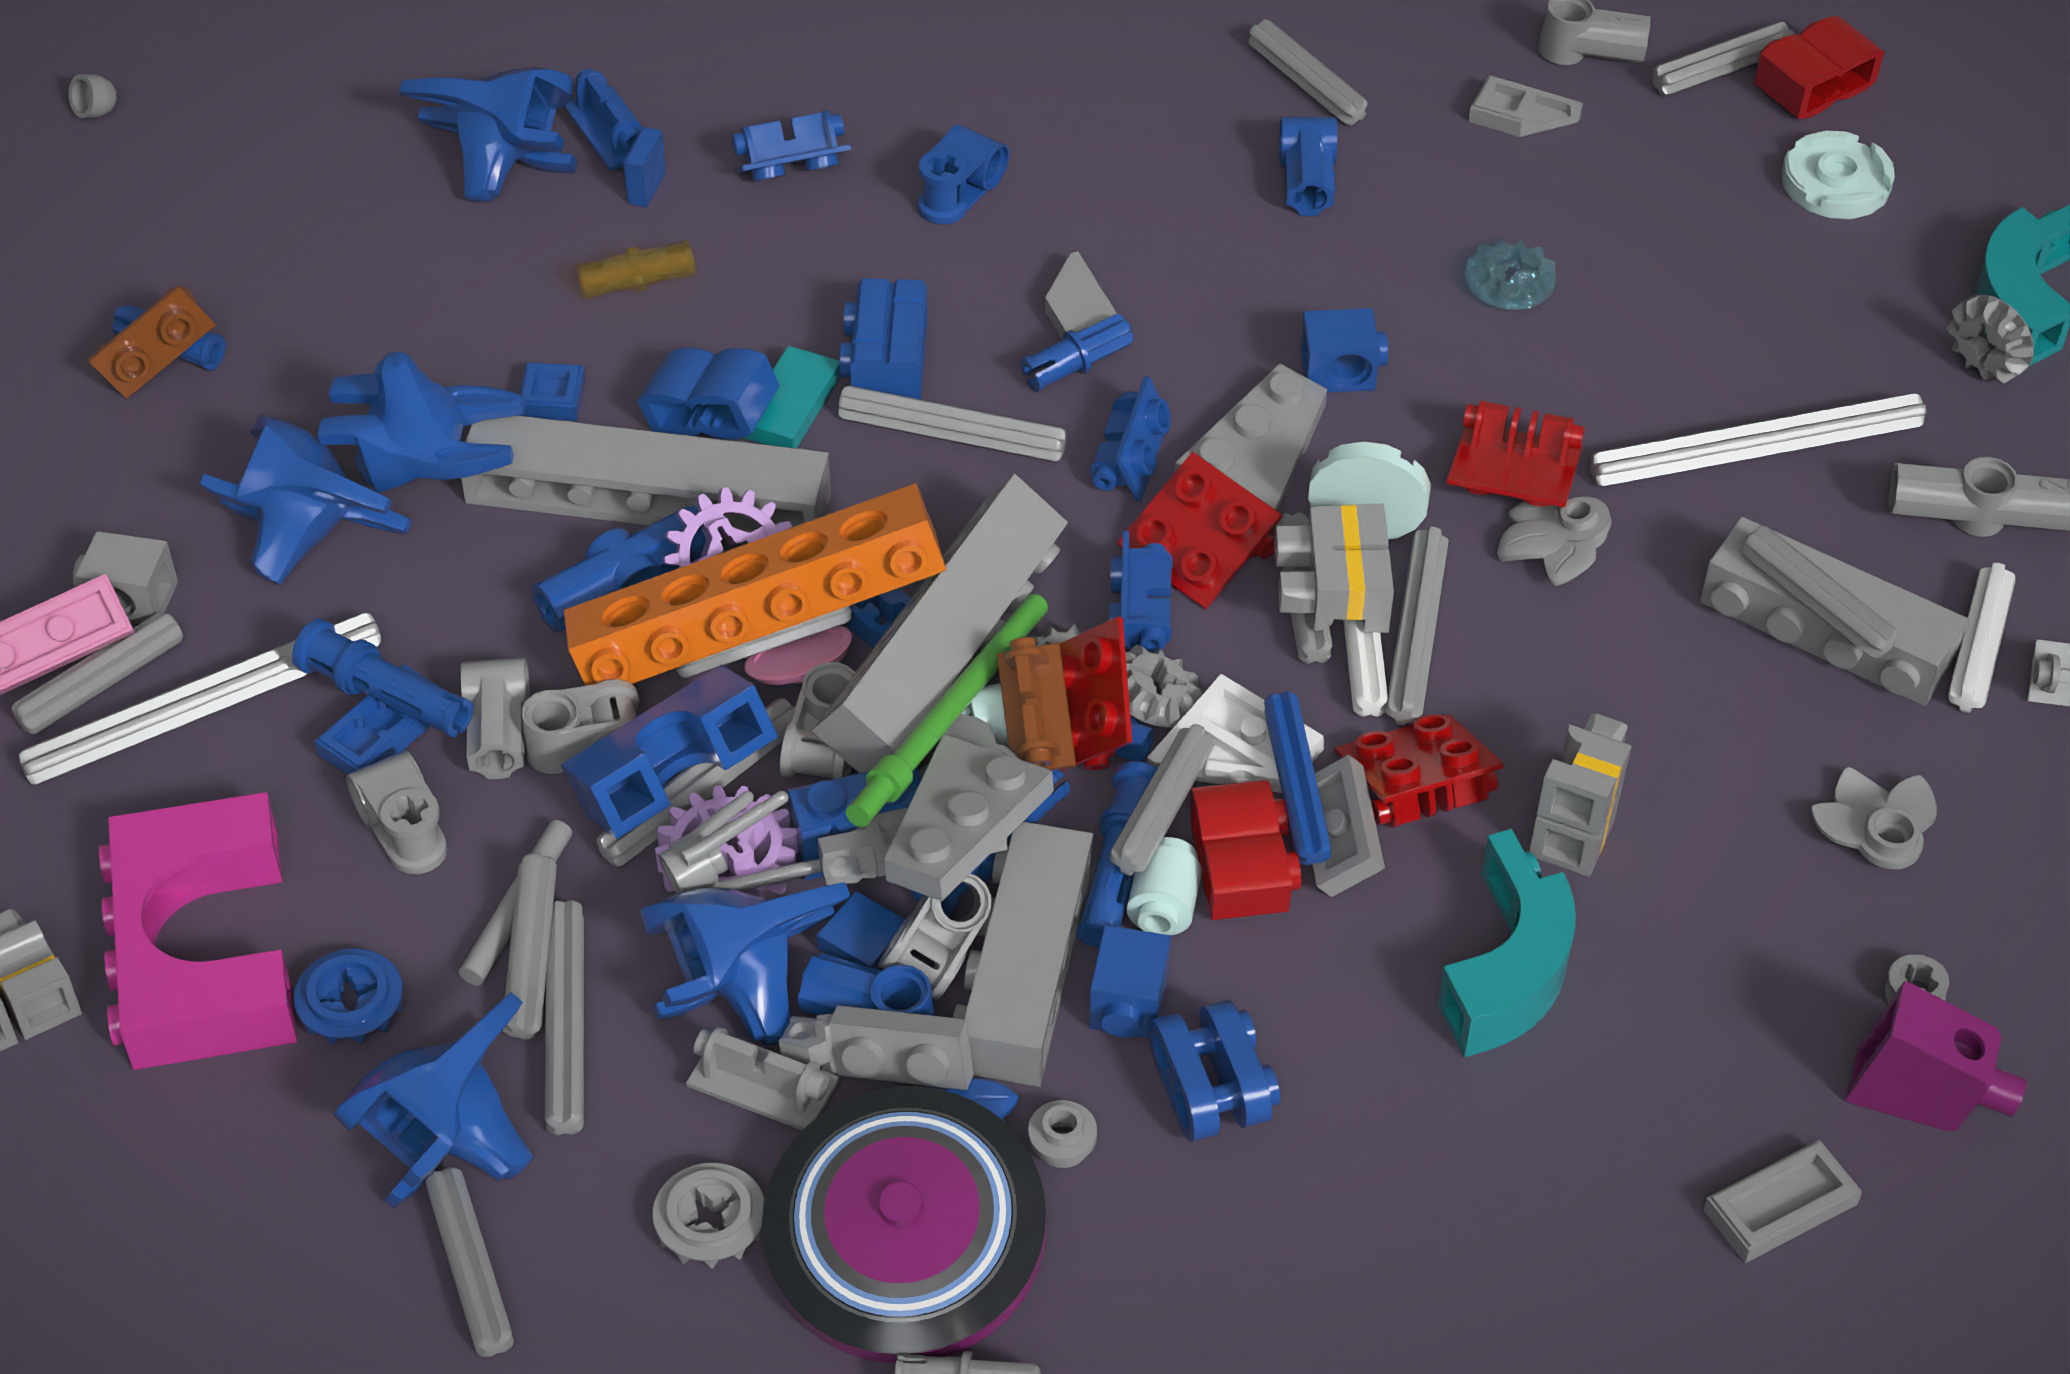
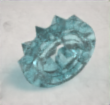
(1529, 286)

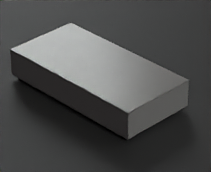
(1782, 1201)

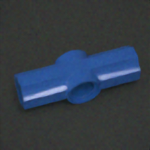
(612, 564)

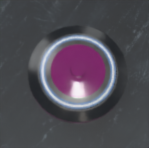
(904, 1224)

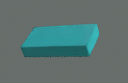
(804, 387)

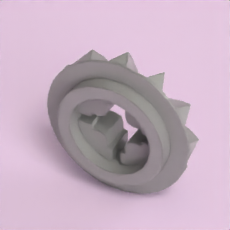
(2004, 330)
(1177, 693)
(717, 1188)

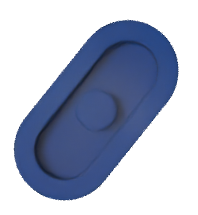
(1230, 1045)

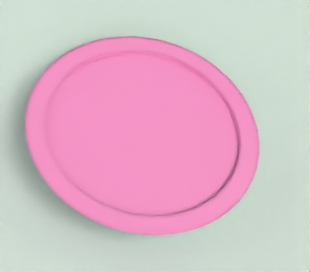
(793, 660)

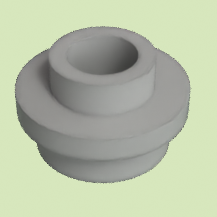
(1057, 1148)

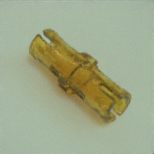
(636, 269)

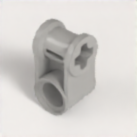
(571, 719)
(801, 748)
(400, 812)
(938, 937)

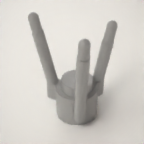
(697, 861)

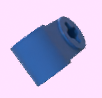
(959, 173)

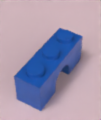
(706, 722)

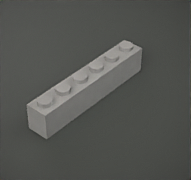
(641, 473)
(943, 625)

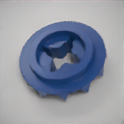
(321, 988)

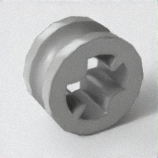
(1917, 968)

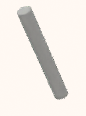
(500, 925)

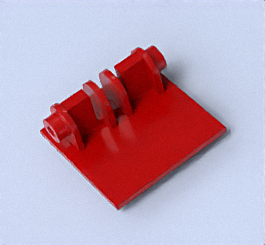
(1514, 461)
(1206, 527)
(1097, 693)
(1423, 766)

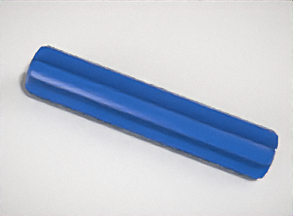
(1297, 778)

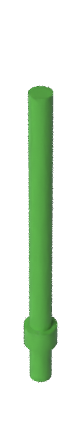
(894, 772)

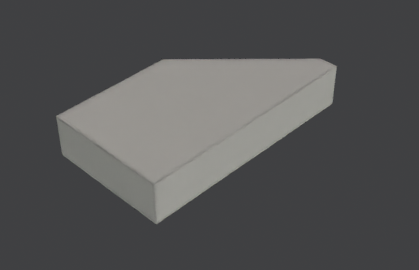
(1521, 108)
(1076, 298)

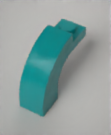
(2013, 269)
(1515, 985)

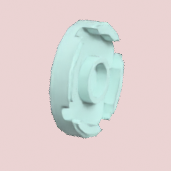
(1837, 175)
(1373, 475)

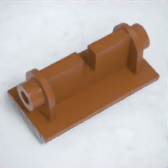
(152, 341)
(1036, 704)

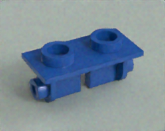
(603, 118)
(769, 152)
(1132, 440)
(1137, 576)

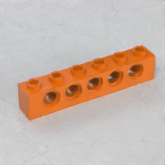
(755, 589)

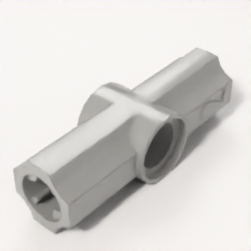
(1980, 496)

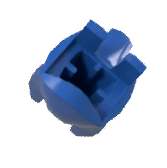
(498, 122)
(415, 425)
(297, 497)
(736, 950)
(440, 1105)

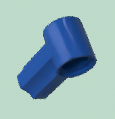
(1309, 160)
(839, 982)

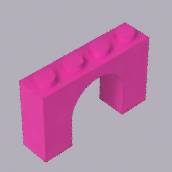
(175, 1006)

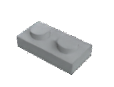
(1350, 827)

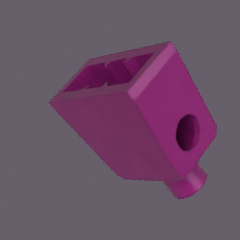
(1931, 1063)

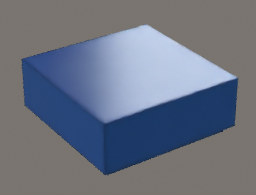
(644, 167)
(553, 391)
(859, 931)

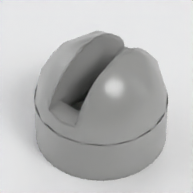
(91, 96)

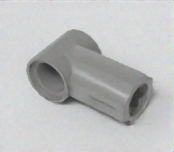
(1579, 30)
(496, 727)

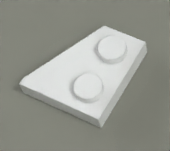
(1239, 734)

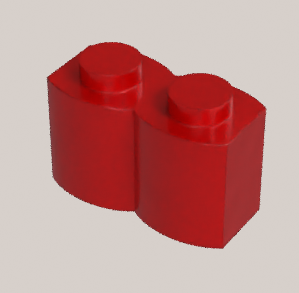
(1818, 66)
(1243, 850)

